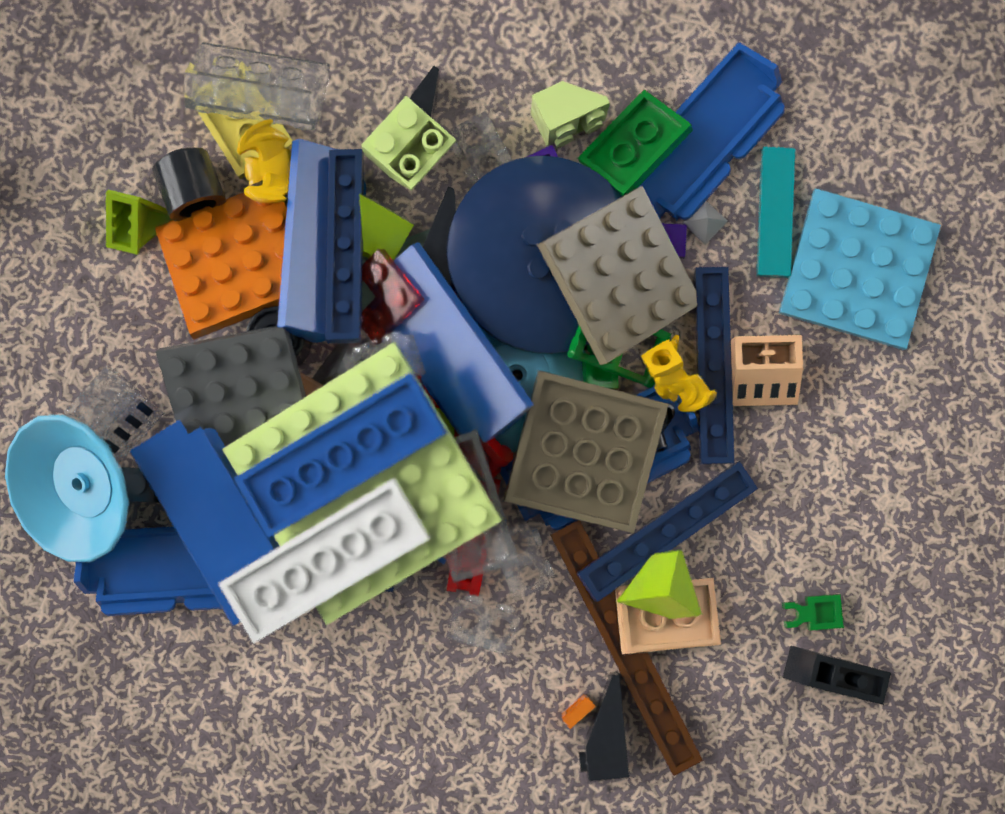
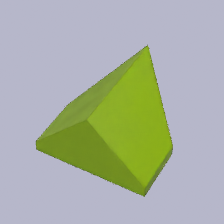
(131, 221)
(382, 228)
(663, 587)

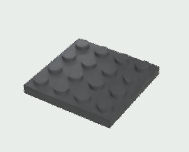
(231, 381)

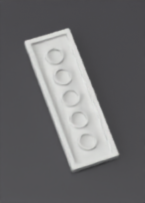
(324, 560)

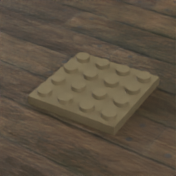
(620, 274)
(585, 452)

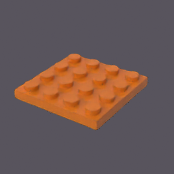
(225, 261)

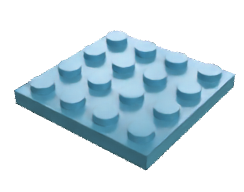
(860, 269)

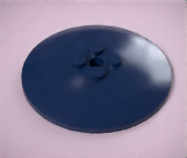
(497, 253)

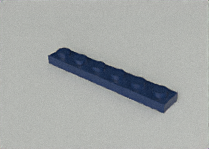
(344, 247)
(714, 364)
(667, 530)

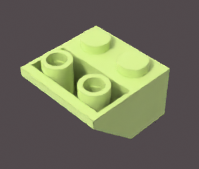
(566, 111)
(407, 144)

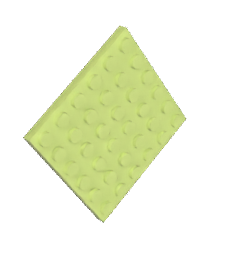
(433, 478)

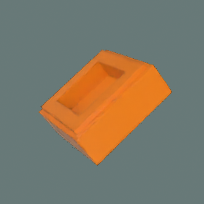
(577, 710)

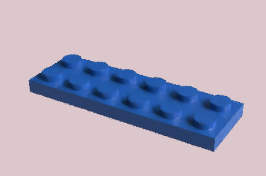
(340, 455)

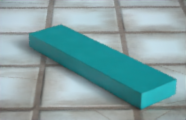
(775, 212)

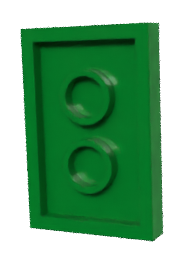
(636, 143)

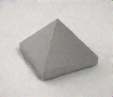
(705, 222)

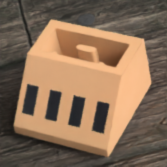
(766, 370)

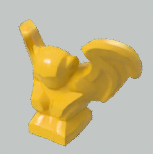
(270, 166)
(671, 379)

